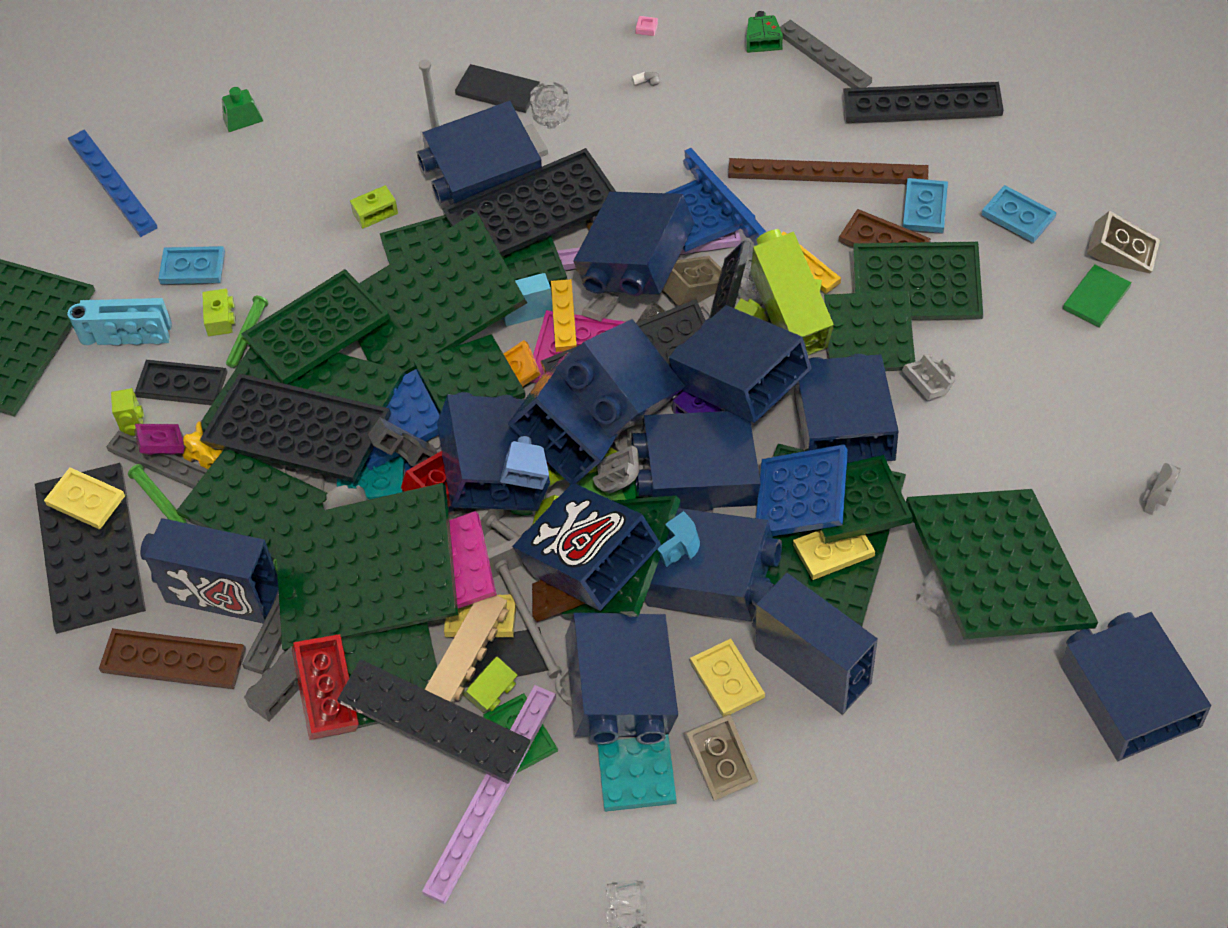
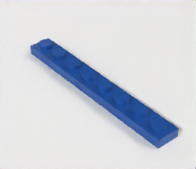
(112, 183)
(723, 196)

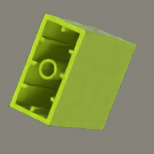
(790, 289)

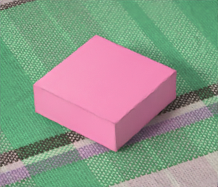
(646, 25)

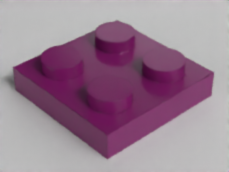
(159, 438)

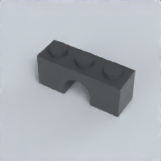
(394, 439)

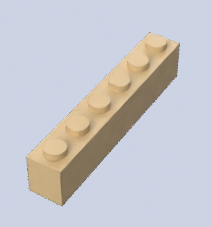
(467, 648)

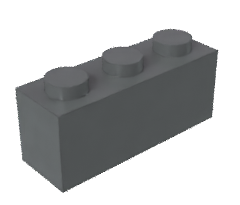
(274, 688)

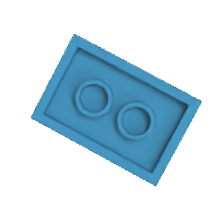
(925, 205)
(1019, 213)
(191, 265)

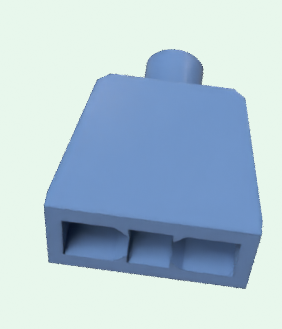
(525, 465)

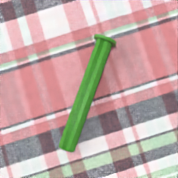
(251, 320)
(137, 473)

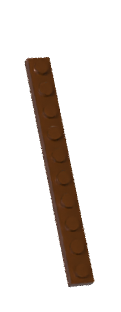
(825, 171)

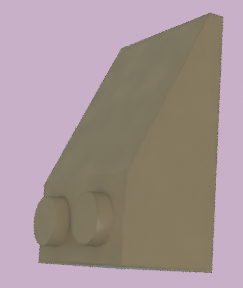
(1123, 244)
(692, 279)
(720, 756)

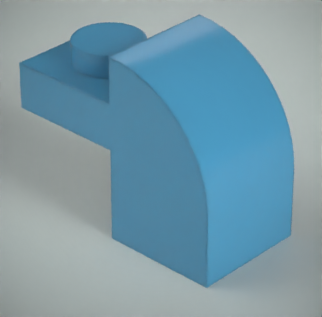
(683, 540)

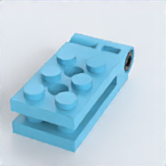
(121, 321)

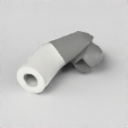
(646, 76)

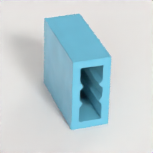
(539, 299)

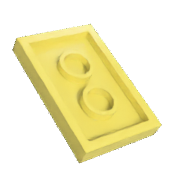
(84, 498)
(830, 557)
(505, 628)
(727, 677)

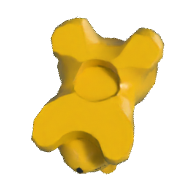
(197, 450)

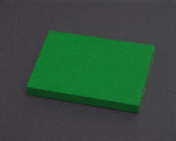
(1097, 295)
(542, 745)

